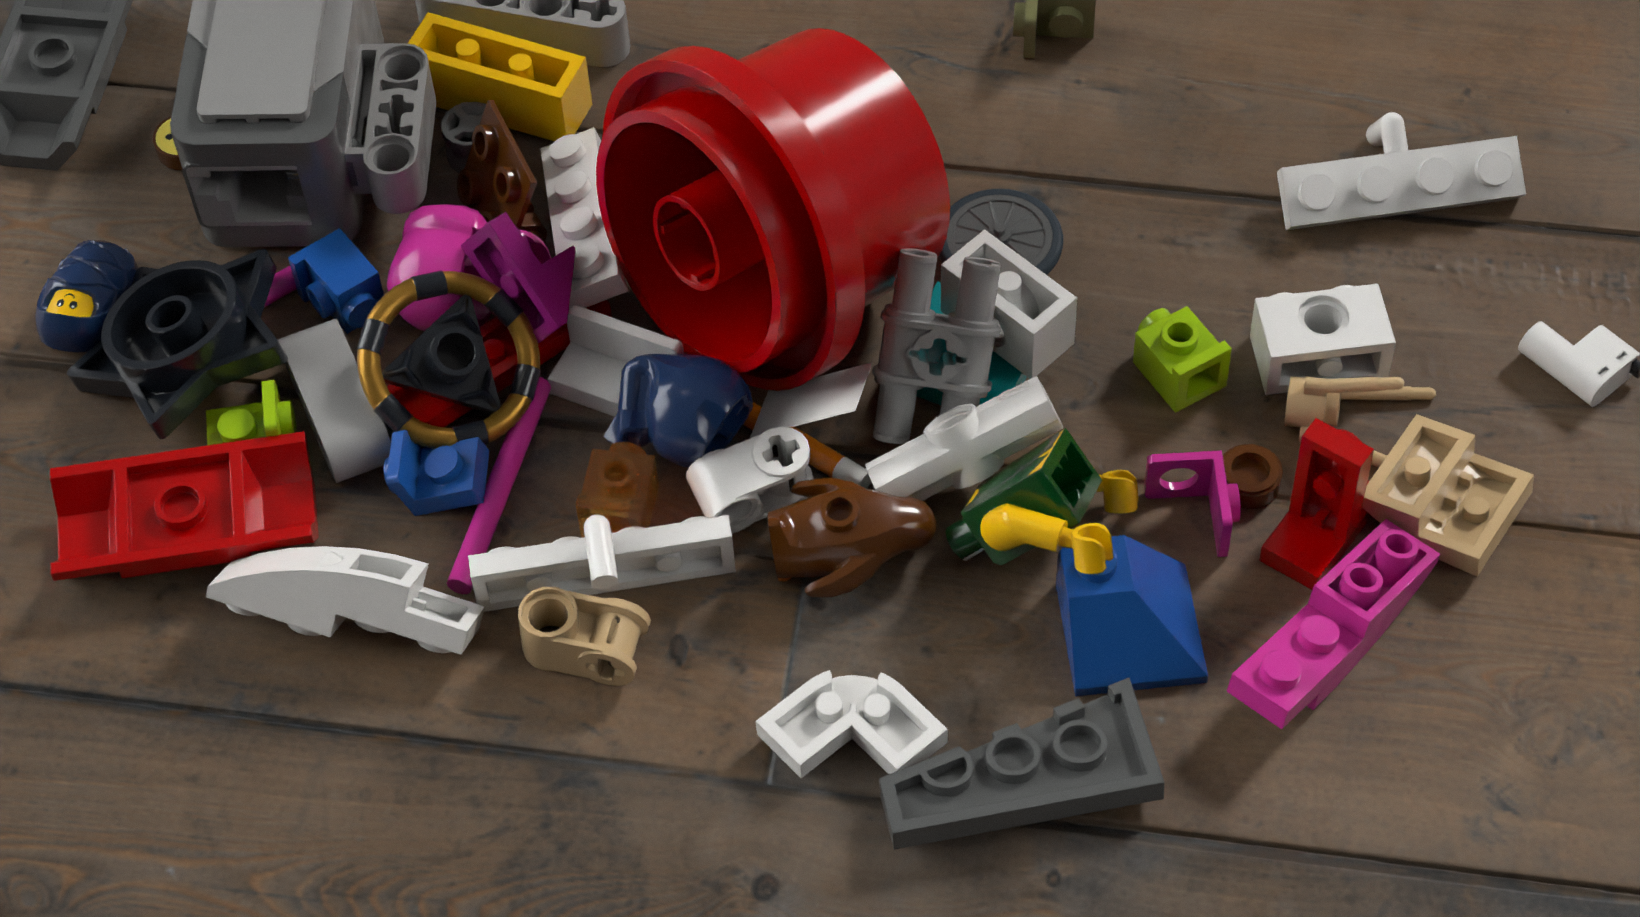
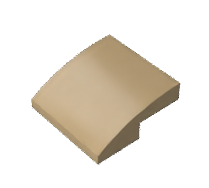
(1447, 493)

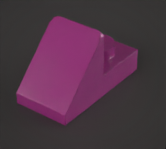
(506, 259)

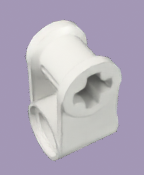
(748, 480)

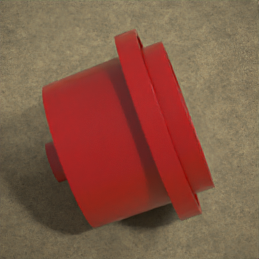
(768, 197)

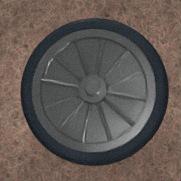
(1012, 218)

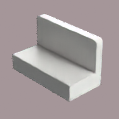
(597, 353)

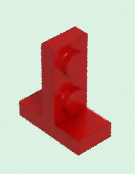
(1323, 505)

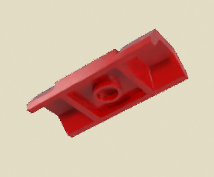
(183, 507)

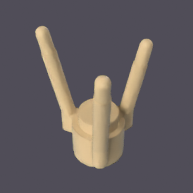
(1321, 399)

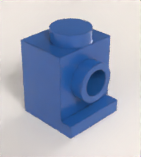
(337, 280)

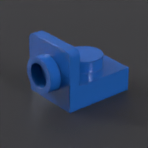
(438, 477)

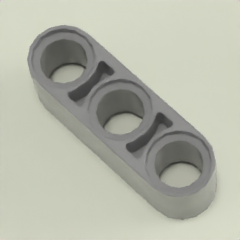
(334, 400)

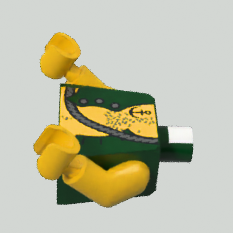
(1037, 504)

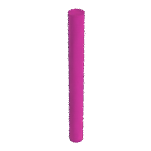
(497, 490)

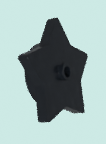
(183, 336)

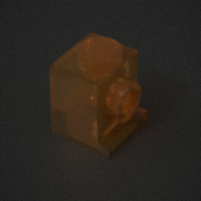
(619, 486)

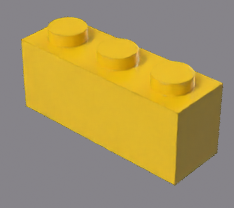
(531, 83)

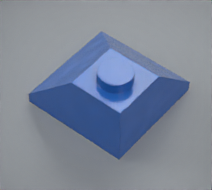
(1129, 621)

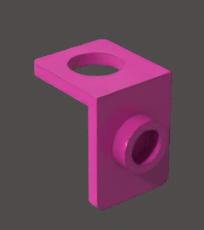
(1208, 481)

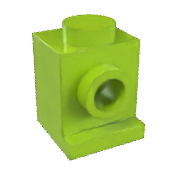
(1180, 357)

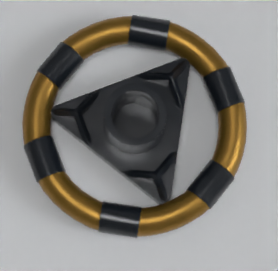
(448, 359)

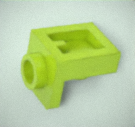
(252, 420)

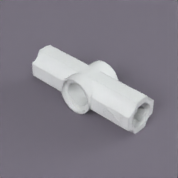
(966, 443)

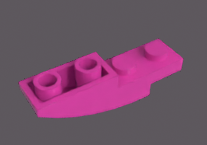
(1336, 627)

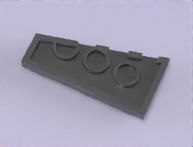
(1059, 768)

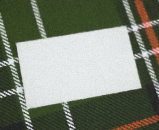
(814, 400)

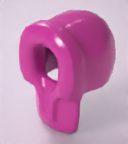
(433, 244)

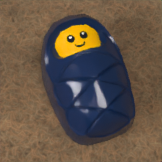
(82, 294)

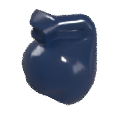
(680, 405)

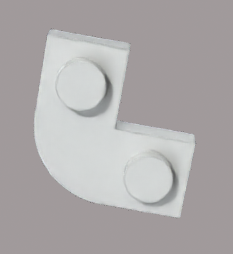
(834, 710)

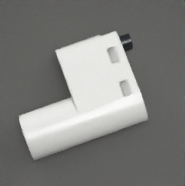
(1589, 367)

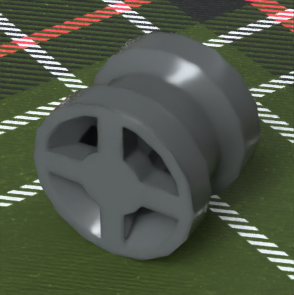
(457, 131)

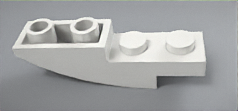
(325, 585)

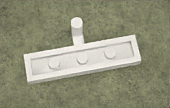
(1400, 179)
(577, 218)
(604, 560)

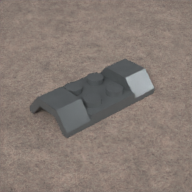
(54, 75)

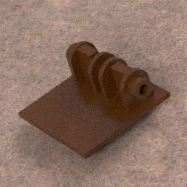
(498, 175)

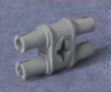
(913, 326)

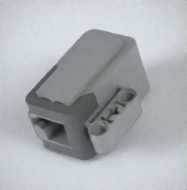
(297, 118)

